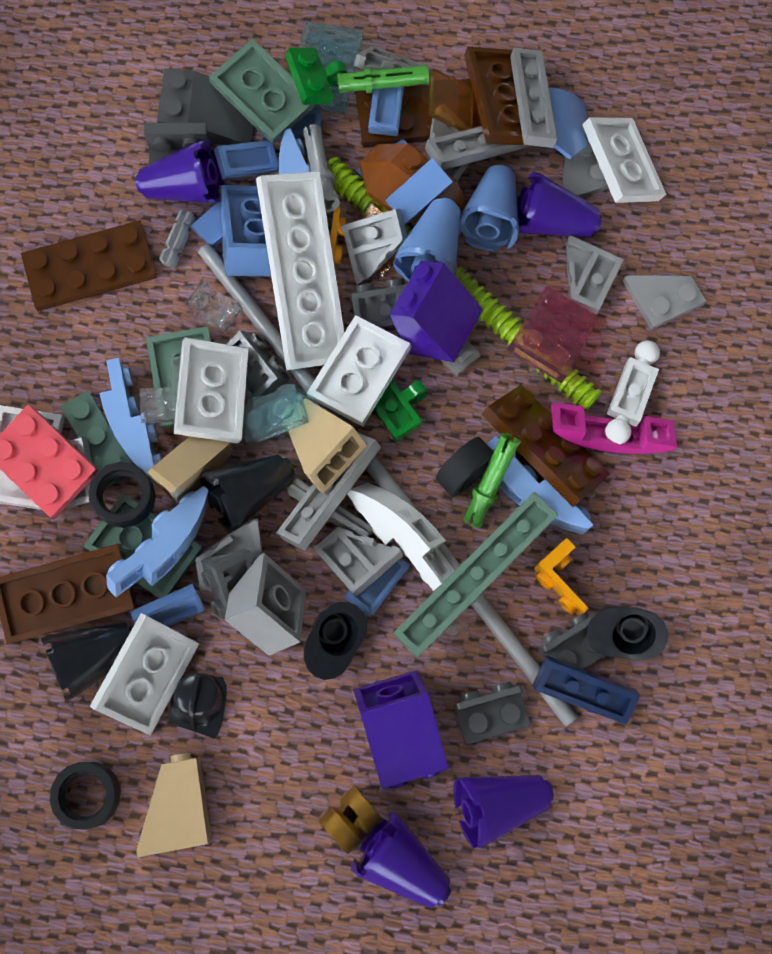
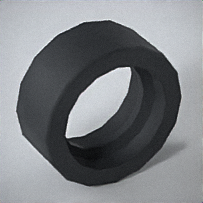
(464, 466)
(104, 477)
(58, 794)

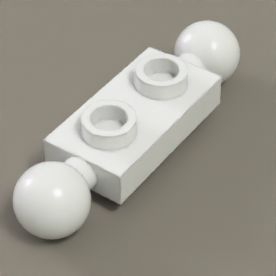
(632, 392)

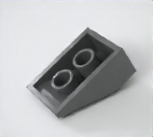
(193, 99)

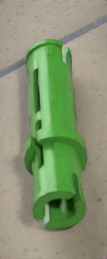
(382, 79)
(486, 491)

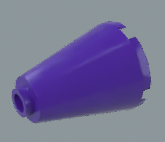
(183, 176)
(554, 210)
(499, 804)
(402, 864)

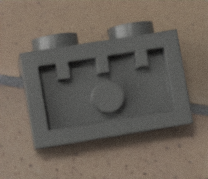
(171, 137)
(377, 303)
(262, 368)
(222, 577)
(571, 645)
(491, 714)

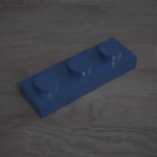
(586, 690)

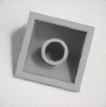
(267, 606)

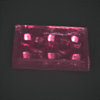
(553, 334)

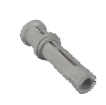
(318, 162)

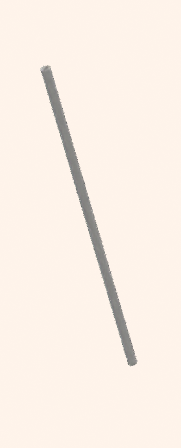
(385, 481)

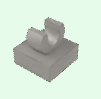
(465, 358)

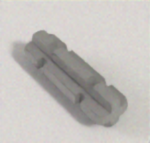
(177, 238)

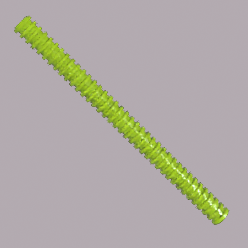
(493, 313)

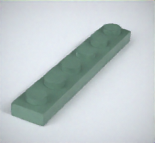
(475, 575)

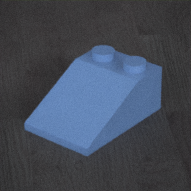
(243, 232)

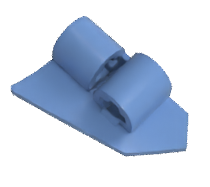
(568, 115)

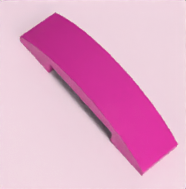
(649, 436)

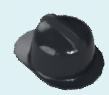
(627, 633)
(334, 640)
(199, 703)

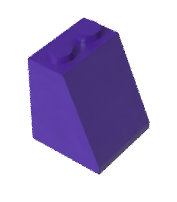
(435, 312)
(401, 729)

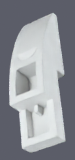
(400, 522)

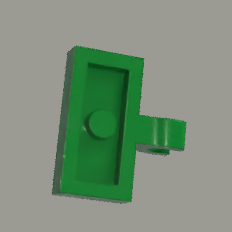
(311, 77)
(396, 410)

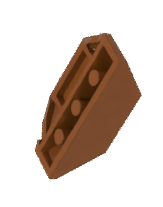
(391, 166)

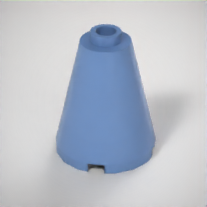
(492, 211)
(431, 239)

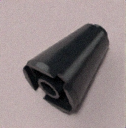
(246, 488)
(84, 655)

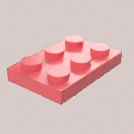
(43, 462)

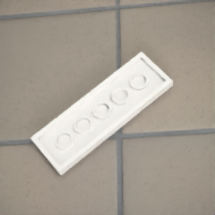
(301, 267)

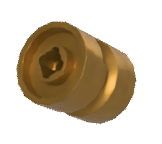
(341, 829)

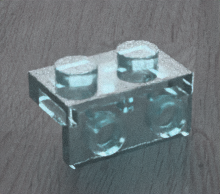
(274, 413)

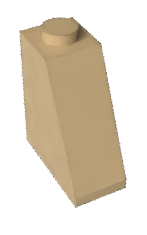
(325, 446)
(182, 467)
(177, 809)

